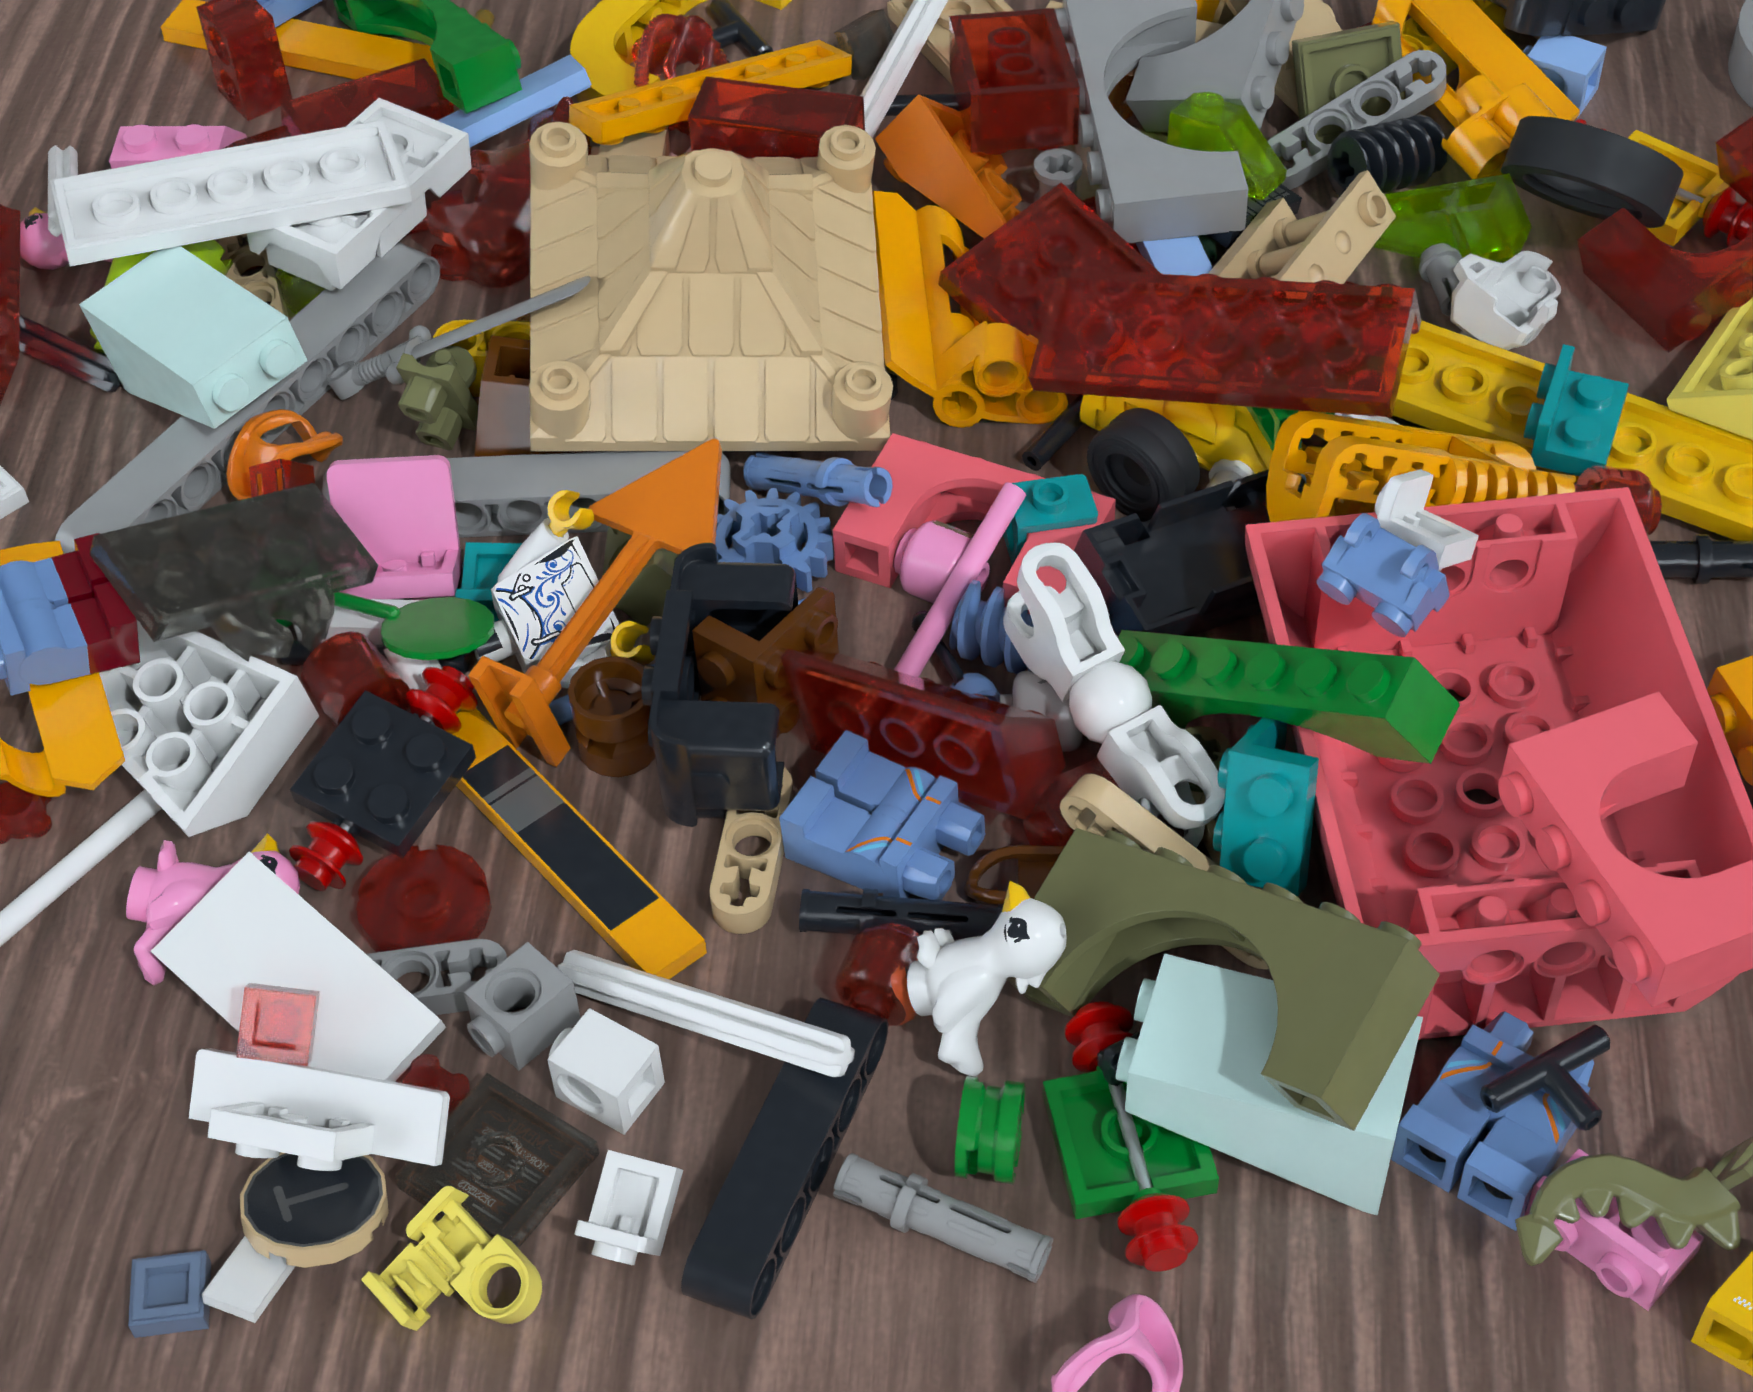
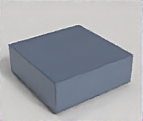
(169, 1294)

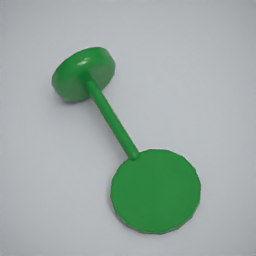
(426, 627)

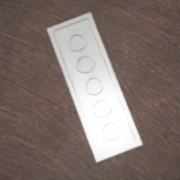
(229, 192)

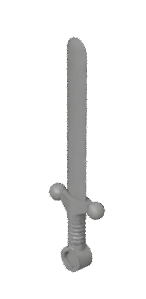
(352, 377)

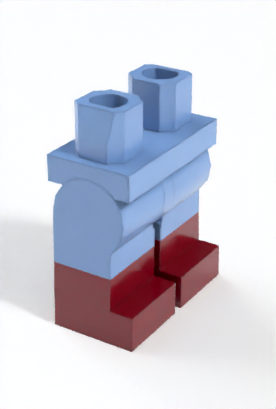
(62, 620)

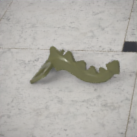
(1640, 1191)

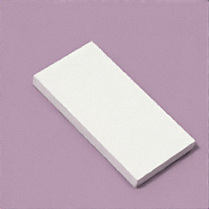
(268, 935)

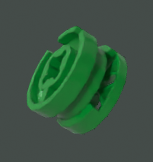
(989, 1130)

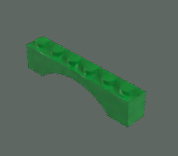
(469, 57)
(1356, 697)

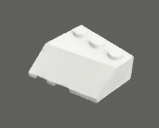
(205, 726)

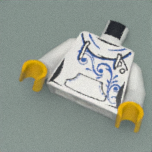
(545, 589)

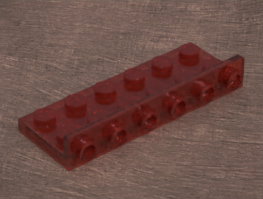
(1226, 340)

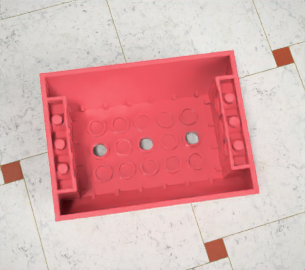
(1537, 632)

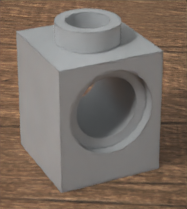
(518, 982)

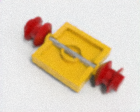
(1698, 196)

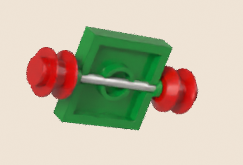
(1118, 1158)

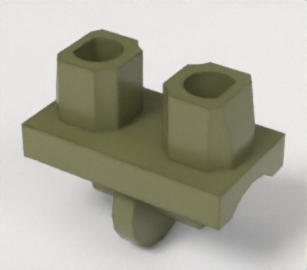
(440, 395)

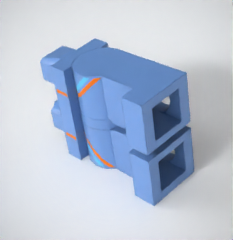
(879, 823)
(1454, 1122)

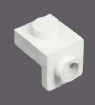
(1403, 514)
(631, 1208)

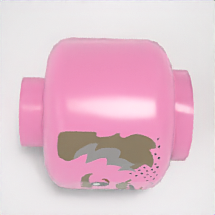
(929, 557)

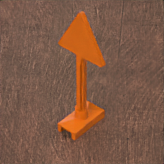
(660, 510)

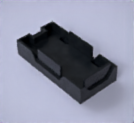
(1187, 563)

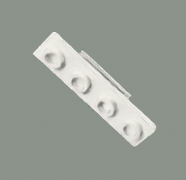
(315, 1112)

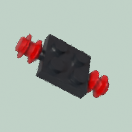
(383, 775)

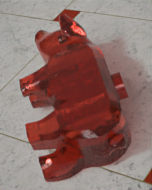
(494, 231)

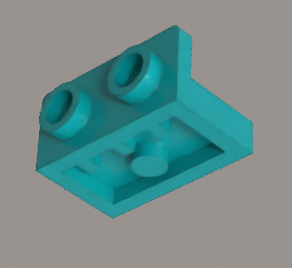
(1577, 417)

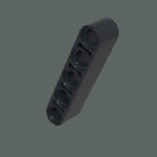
(781, 1169)

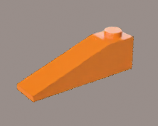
(932, 155)

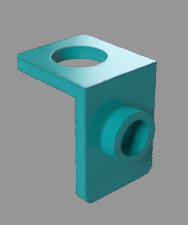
(1050, 506)

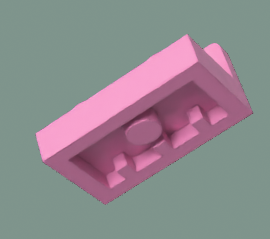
(1626, 1260)

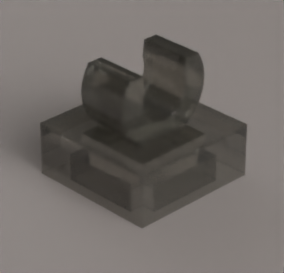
(866, 42)

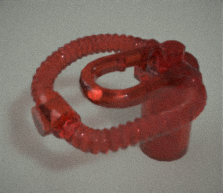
(671, 42)

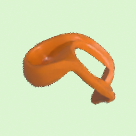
(252, 450)

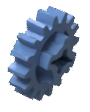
(774, 533)

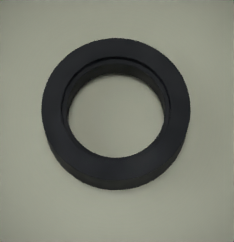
(1591, 170)

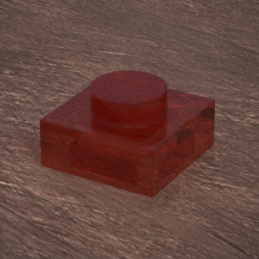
(278, 1024)

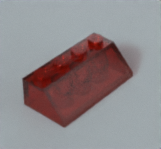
(987, 747)

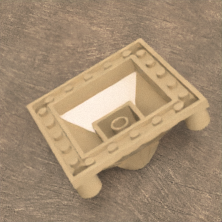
(715, 300)

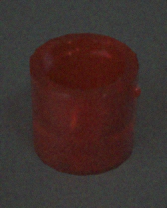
(345, 668)

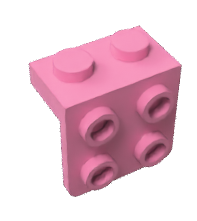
(404, 520)

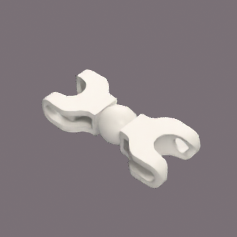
(1108, 700)

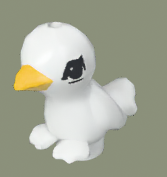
(965, 976)

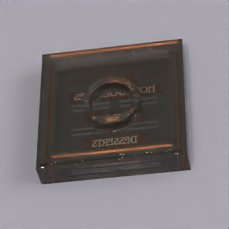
(507, 1159)

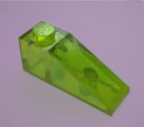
(1468, 215)

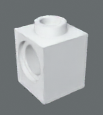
(605, 1070)

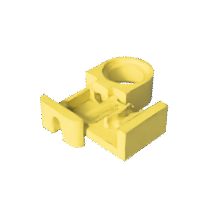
(450, 1258)

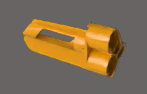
(961, 363)

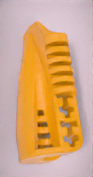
(1366, 453)

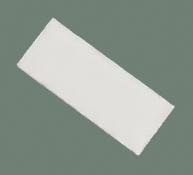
(246, 1282)

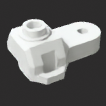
(1505, 300)

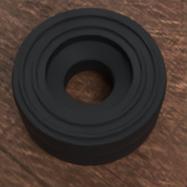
(1142, 462)

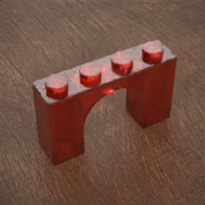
(1668, 289)

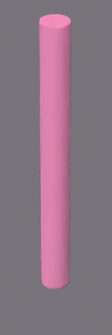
(966, 570)

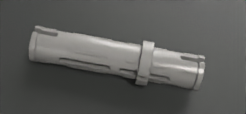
(916, 1206)

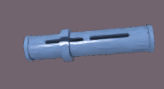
(832, 481)

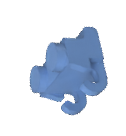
(1385, 574)

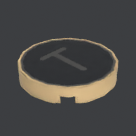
(313, 1213)

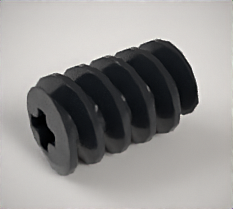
(1393, 152)

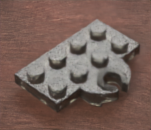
(239, 570)

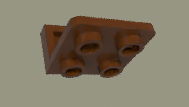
(750, 670)

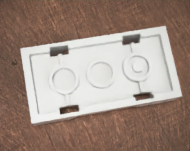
(341, 246)

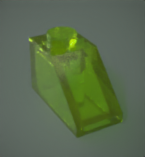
(1215, 125)

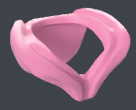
(1138, 1330)

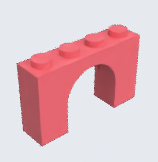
(940, 487)
(1661, 928)

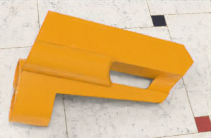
(1494, 84)
(71, 720)

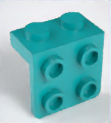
(1266, 809)

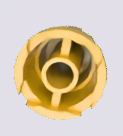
(1211, 429)

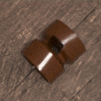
(611, 716)

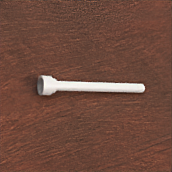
(76, 865)

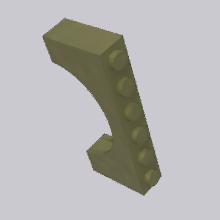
(1338, 983)

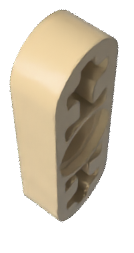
(760, 870)

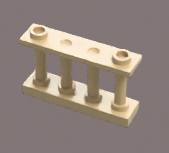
(1312, 247)

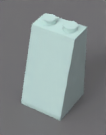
(191, 337)
(1202, 1078)

